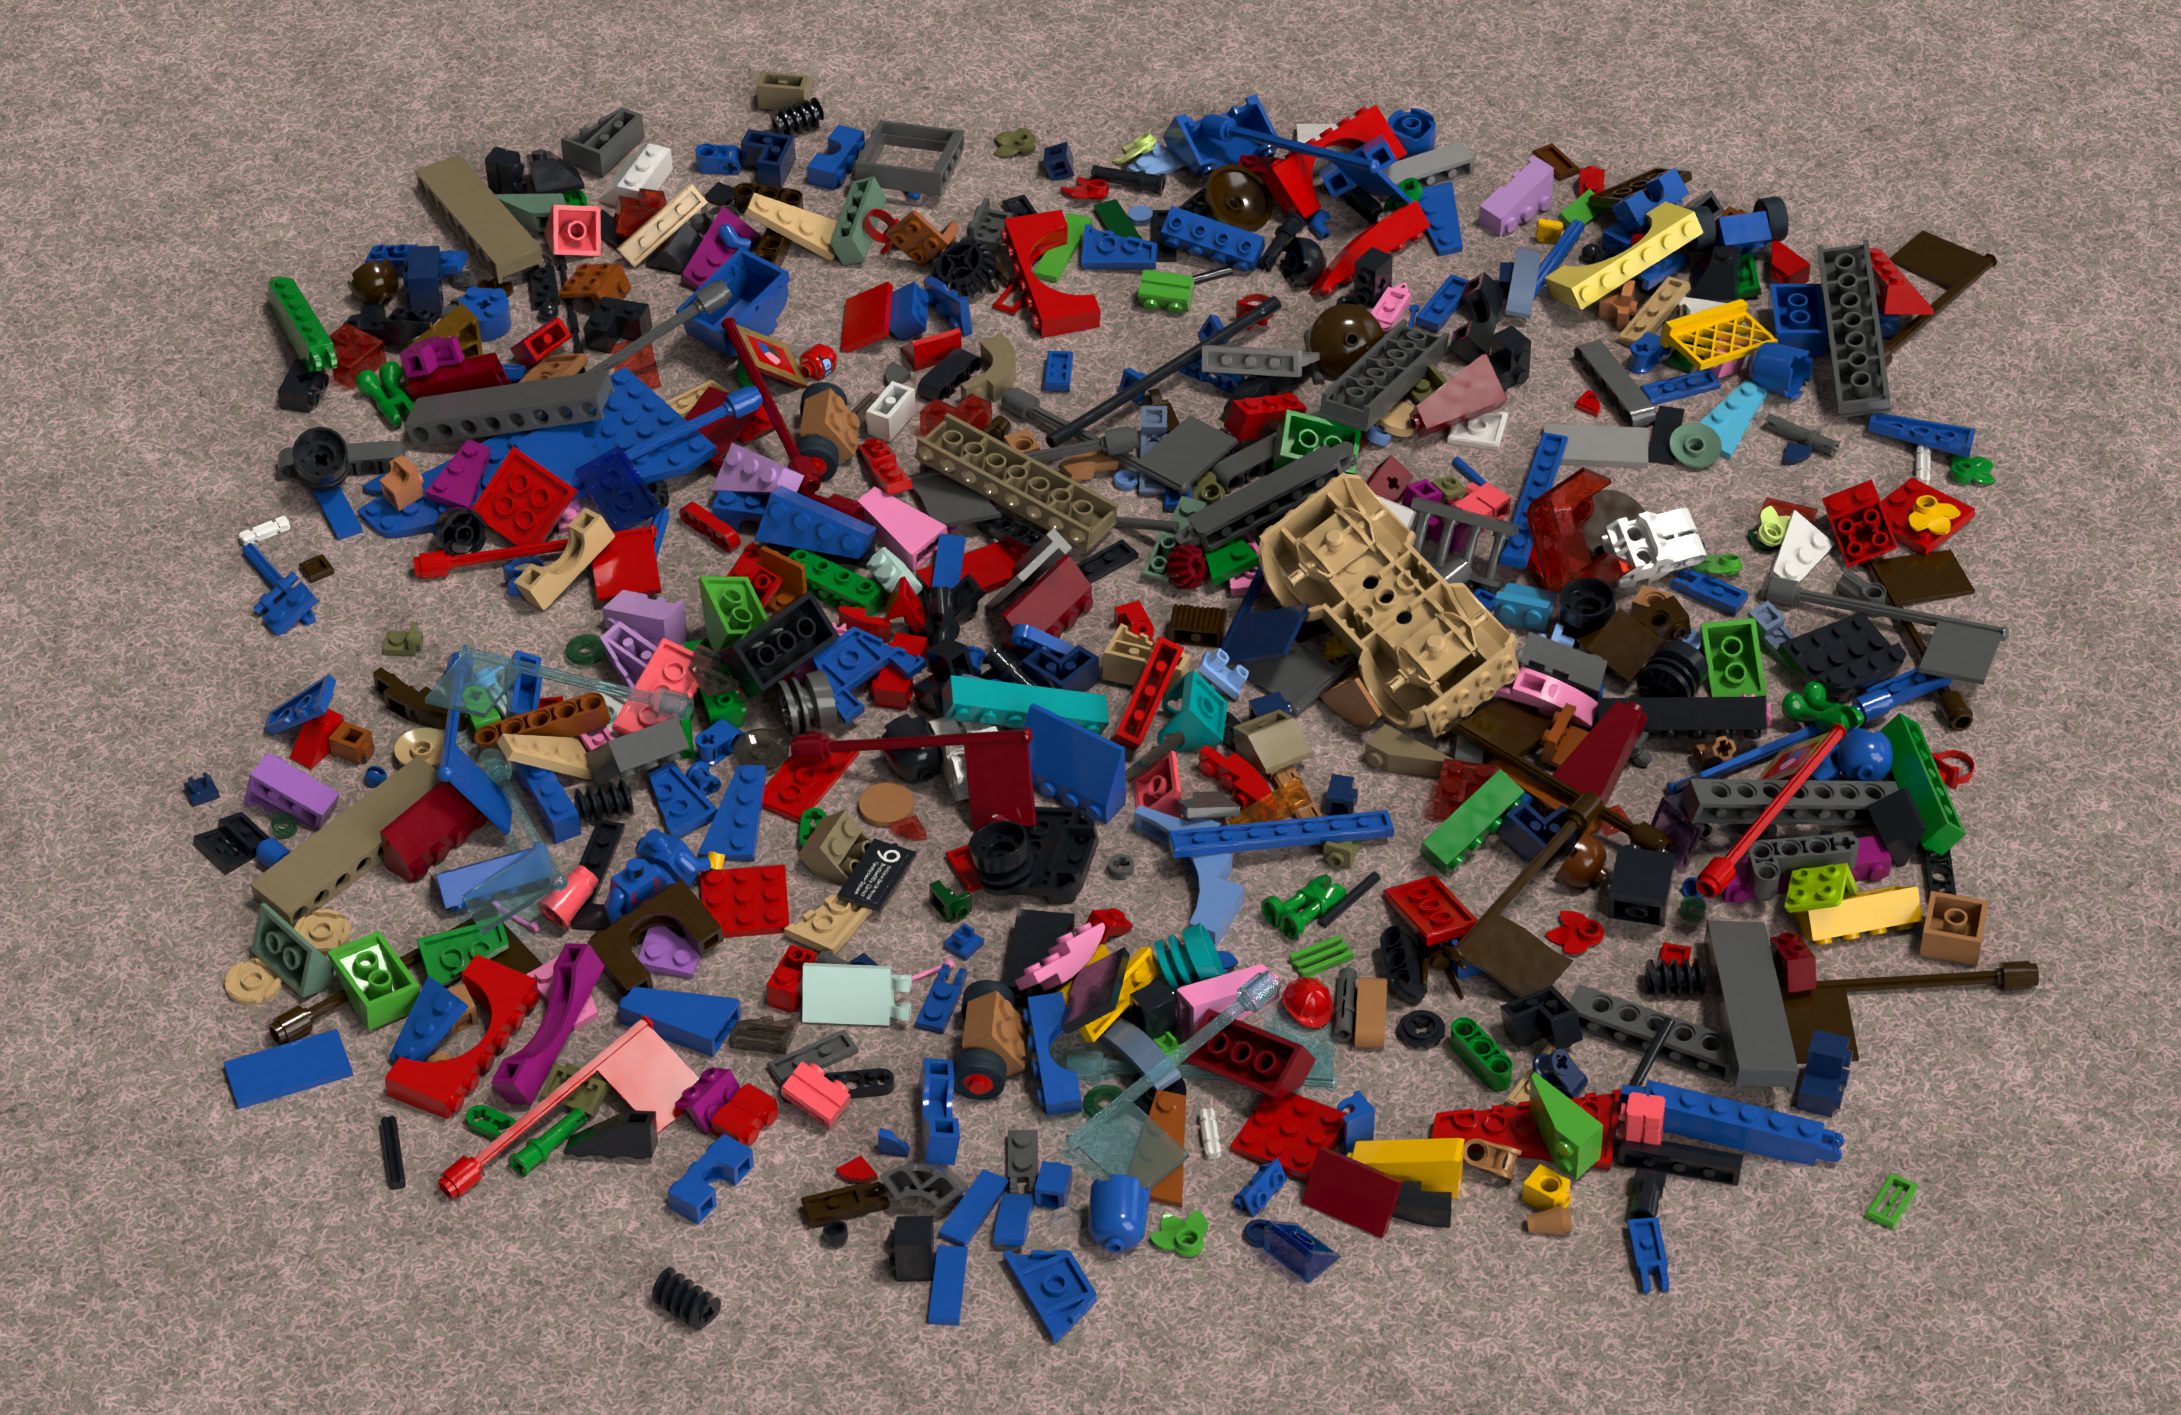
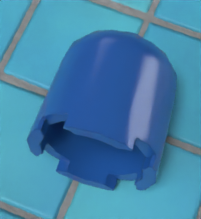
(1780, 369)
(1118, 1212)

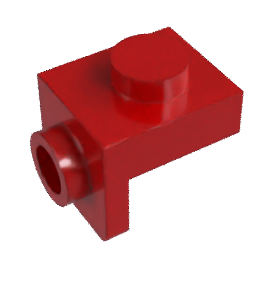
(1591, 178)
(1113, 920)

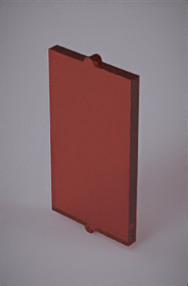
(640, 364)

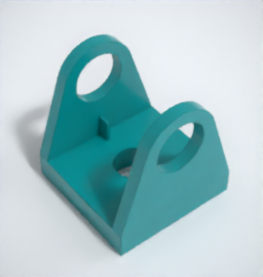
(1200, 716)

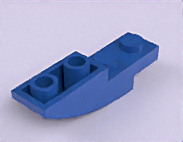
(451, 260)

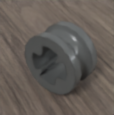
(1126, 872)

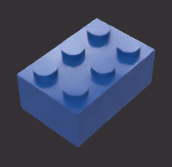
(1798, 316)

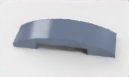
(1523, 282)
(1152, 431)
(1771, 629)
(1137, 1049)

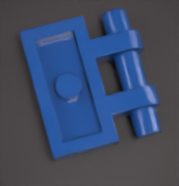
(289, 608)

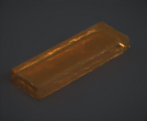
(1276, 805)

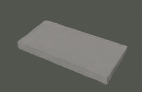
(1603, 445)

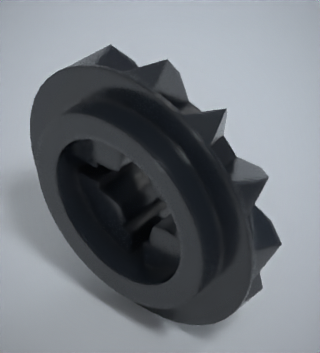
(1421, 1019)

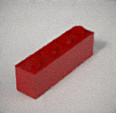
(1147, 693)

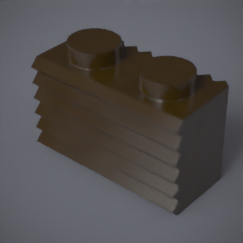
(1198, 625)

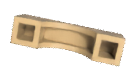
(586, 539)

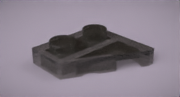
(764, 1034)

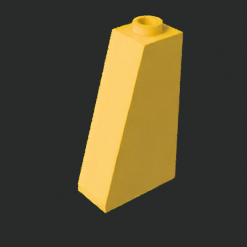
(1431, 1161)

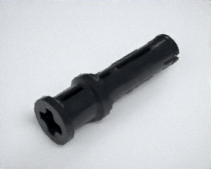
(1139, 180)
(1292, 224)
(1006, 667)

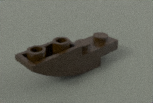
(410, 703)

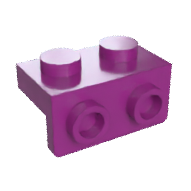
(707, 1096)

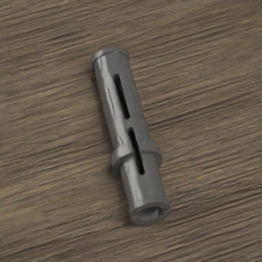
(1801, 435)
(1344, 1012)

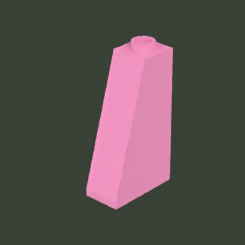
(902, 528)
(1215, 994)

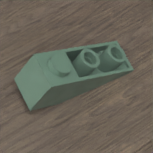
(531, 209)

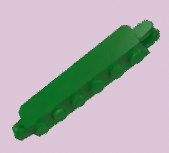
(301, 324)

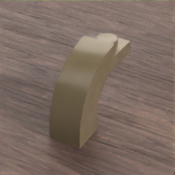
(1001, 359)

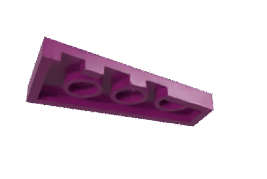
(712, 251)

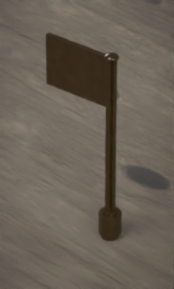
(1941, 263)
(1920, 580)
(1513, 728)
(1829, 1008)
(299, 1020)

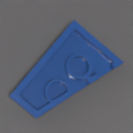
(1112, 251)
(949, 305)
(302, 707)
(680, 801)
(428, 1022)

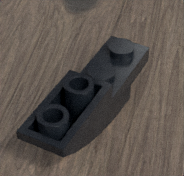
(398, 326)
(1262, 385)

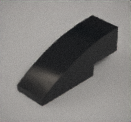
(1423, 1207)

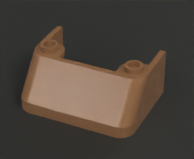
(1352, 700)

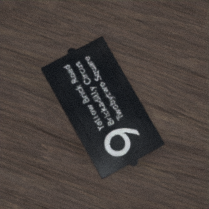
(876, 875)

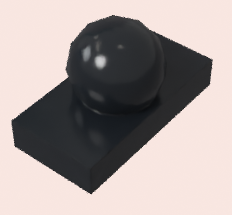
(966, 598)

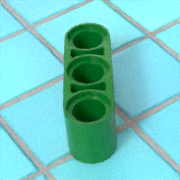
(1481, 1054)

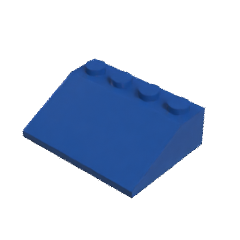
(1076, 765)

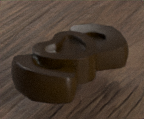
(506, 286)

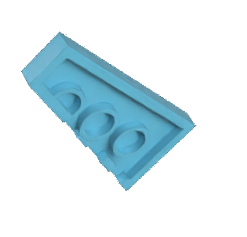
(1734, 415)

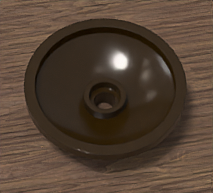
(1238, 197)
(1330, 337)

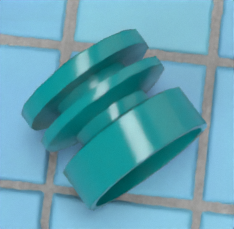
(1185, 961)

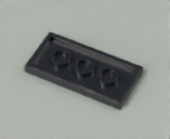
(1095, 991)

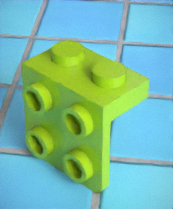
(1819, 887)

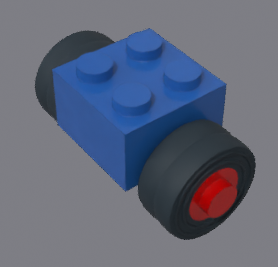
(1746, 230)

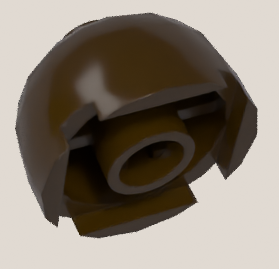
(374, 282)

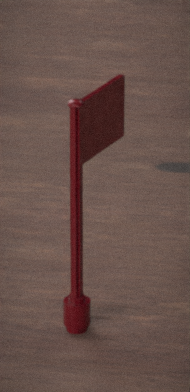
(726, 431)
(995, 766)

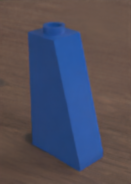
(682, 1017)

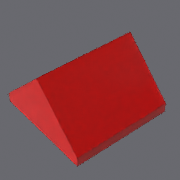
(932, 349)

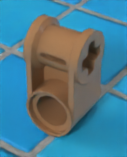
(1494, 1158)

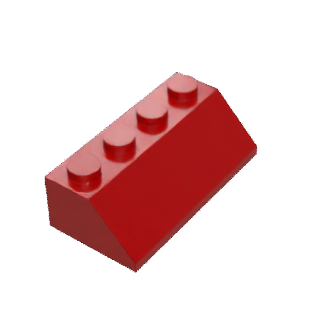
(1894, 290)

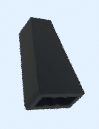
(1031, 939)

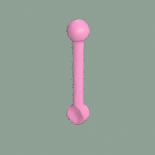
(531, 926)
(933, 970)

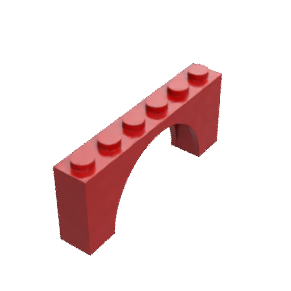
(1292, 179)
(1051, 310)
(444, 1084)

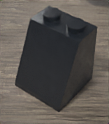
(1641, 885)

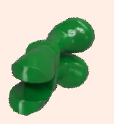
(389, 377)
(1814, 708)
(1315, 896)

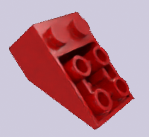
(1860, 523)

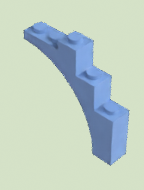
(1218, 898)

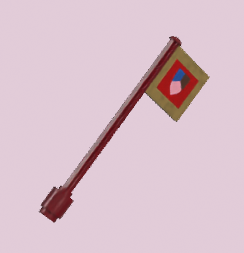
(774, 359)

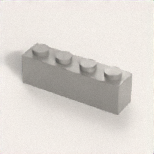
(1434, 166)

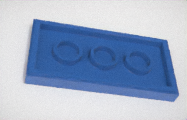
(288, 1069)

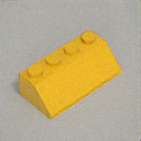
(1864, 912)

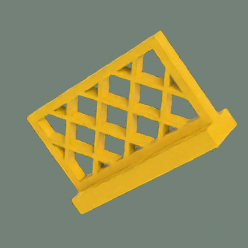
(1712, 323)

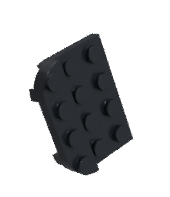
(1843, 656)
(1063, 852)

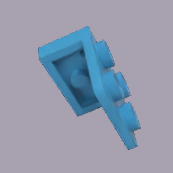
(1525, 606)

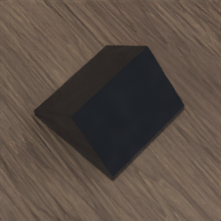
(676, 250)
(1898, 824)

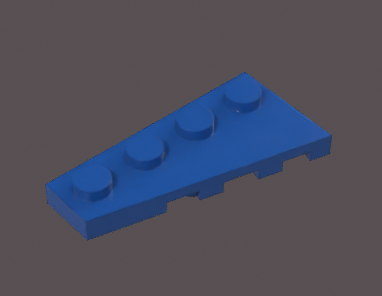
(1441, 212)
(738, 816)

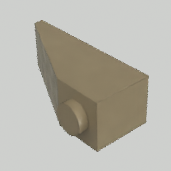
(1402, 754)

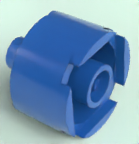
(1414, 131)
(491, 309)

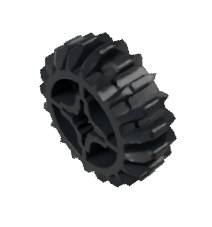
(965, 266)

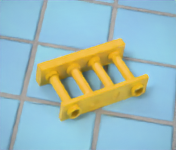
(1139, 973)

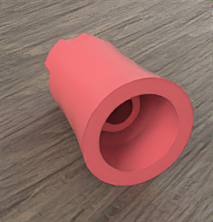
(563, 905)

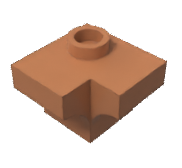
(1619, 305)
(402, 483)

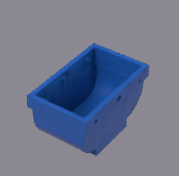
(756, 303)

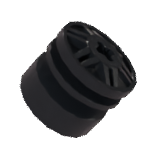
(321, 446)
(1585, 606)
(1673, 671)
(1003, 858)

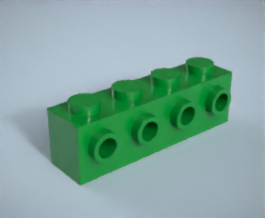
(838, 585)
(720, 706)
(1472, 822)

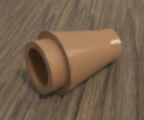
(1550, 1221)

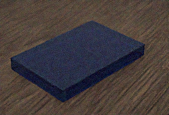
(618, 490)

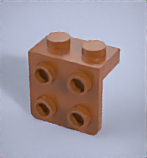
(919, 238)
(596, 281)
(1562, 738)

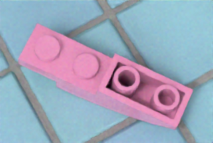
(1549, 696)
(1065, 958)

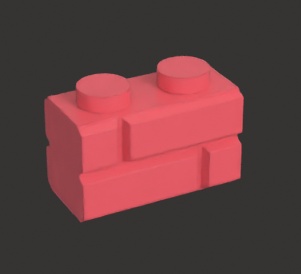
(816, 1094)
(1642, 1119)

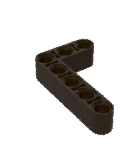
(773, 245)

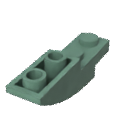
(1156, 563)

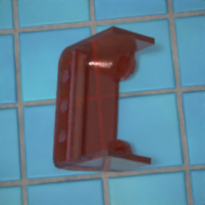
(1559, 537)

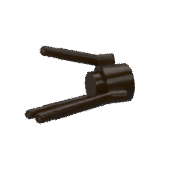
(998, 428)
(1438, 958)

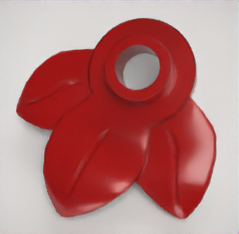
(1087, 188)
(1574, 933)

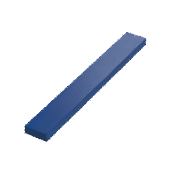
(1539, 480)
(1280, 834)

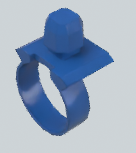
(512, 574)

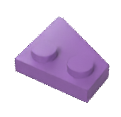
(668, 953)

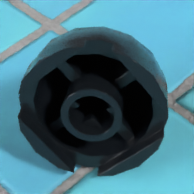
(1305, 257)
(459, 526)

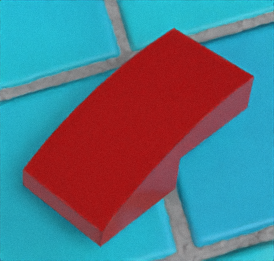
(857, 618)

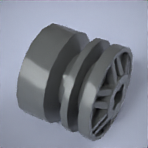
(800, 704)

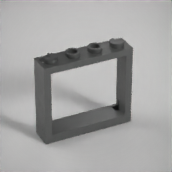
(914, 136)

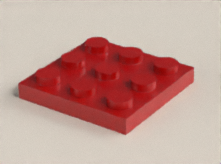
(524, 500)
(1900, 505)
(747, 899)
(1290, 1131)

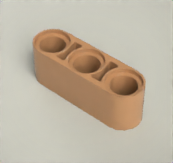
(1371, 1012)

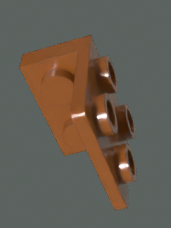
(790, 571)

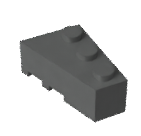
(604, 144)
(1564, 664)
(637, 750)

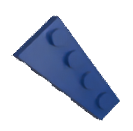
(1926, 433)

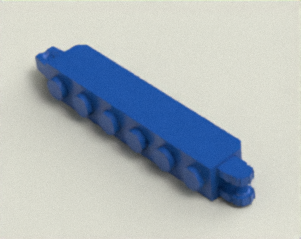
(1742, 1125)

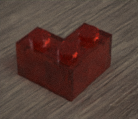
(635, 212)
(355, 353)
(971, 410)
(1458, 783)

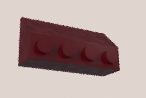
(1049, 603)
(429, 831)
(1253, 1058)

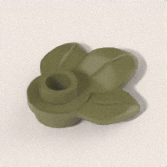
(1013, 142)
(1205, 487)

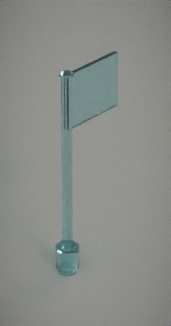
(482, 678)
(524, 879)
(1319, 1042)
(1124, 1137)

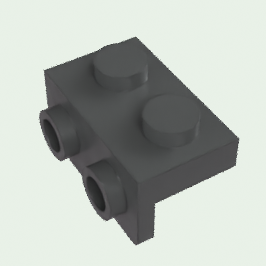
(987, 225)

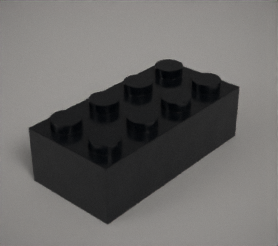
(779, 644)

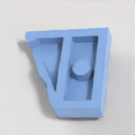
(1157, 161)

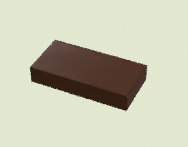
(1562, 165)

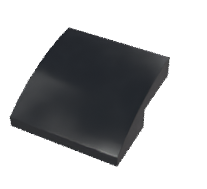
(240, 833)

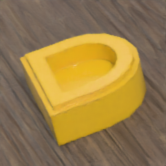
(1548, 230)

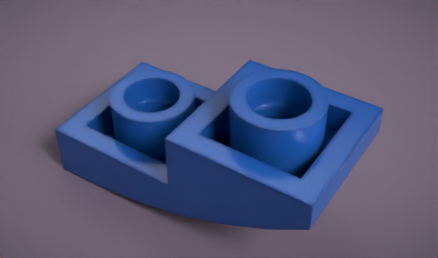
(1013, 1219)

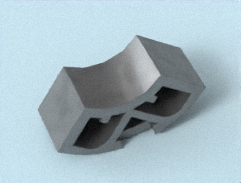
(924, 1180)

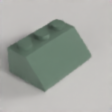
(290, 954)

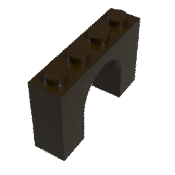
(673, 908)

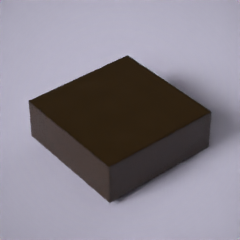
(316, 568)

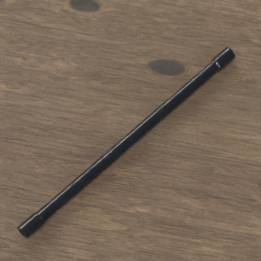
(1067, 431)

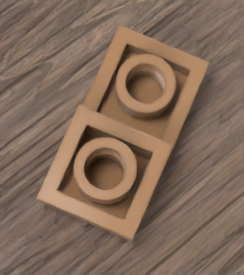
(1084, 465)

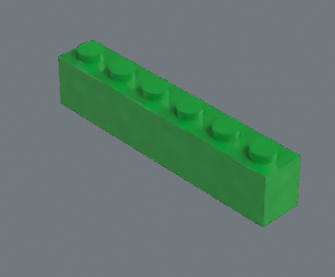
(1917, 771)

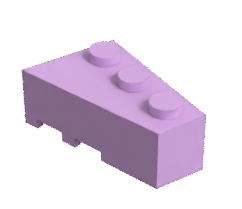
(1520, 199)
(753, 473)
(647, 616)
(627, 652)

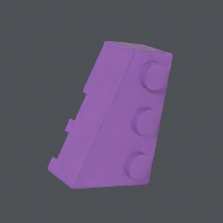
(290, 792)

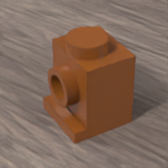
(351, 743)

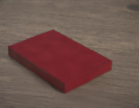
(1352, 1191)

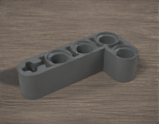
(1778, 857)

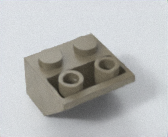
(783, 89)
(1271, 742)
(835, 847)

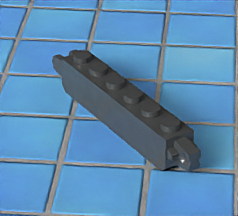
(1266, 497)

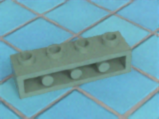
(849, 238)

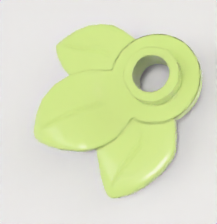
(1140, 145)
(1772, 527)

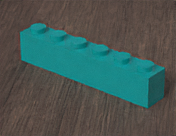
(1009, 703)

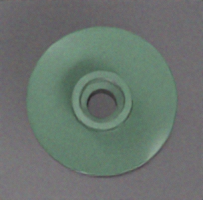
(1697, 437)

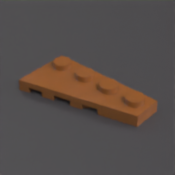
(1170, 1114)

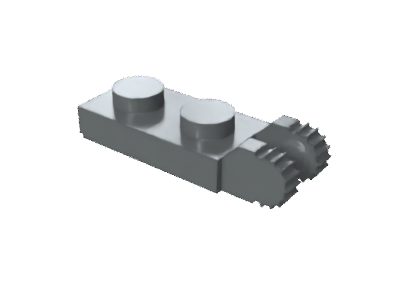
(1022, 1159)

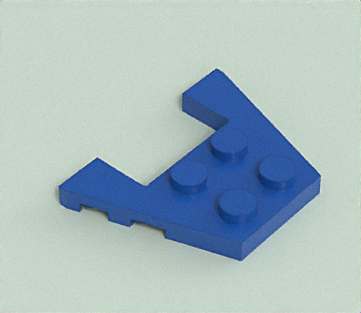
(854, 660)

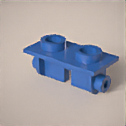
(1263, 1186)

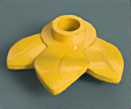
(1932, 515)

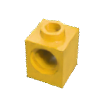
(1546, 1189)

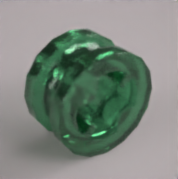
(281, 820)
(1692, 901)

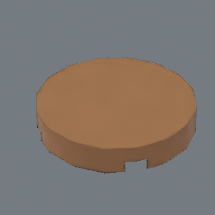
(886, 804)

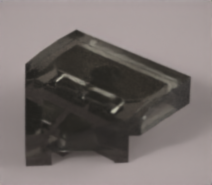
(711, 672)

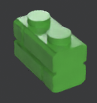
(1166, 291)

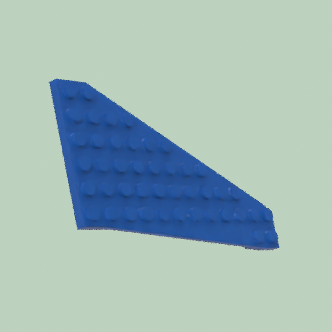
(629, 419)

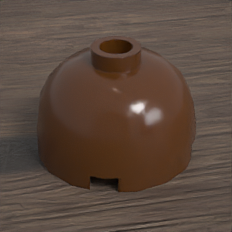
(1584, 863)

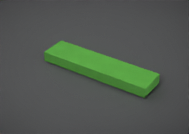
(1056, 259)

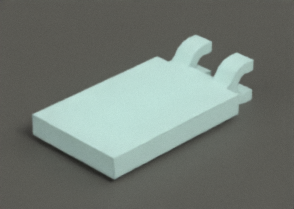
(853, 994)

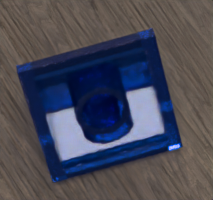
(1297, 1249)

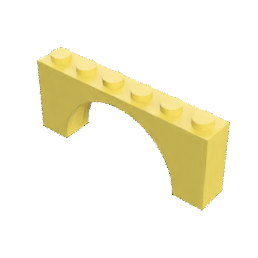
(1583, 285)

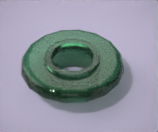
(581, 642)
(1098, 1094)

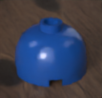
(1865, 756)

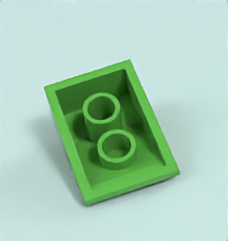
(729, 608)
(1733, 658)
(374, 980)
(1567, 1129)

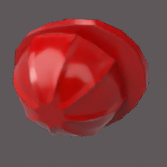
(1308, 1002)

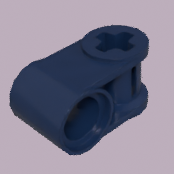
(1561, 1072)

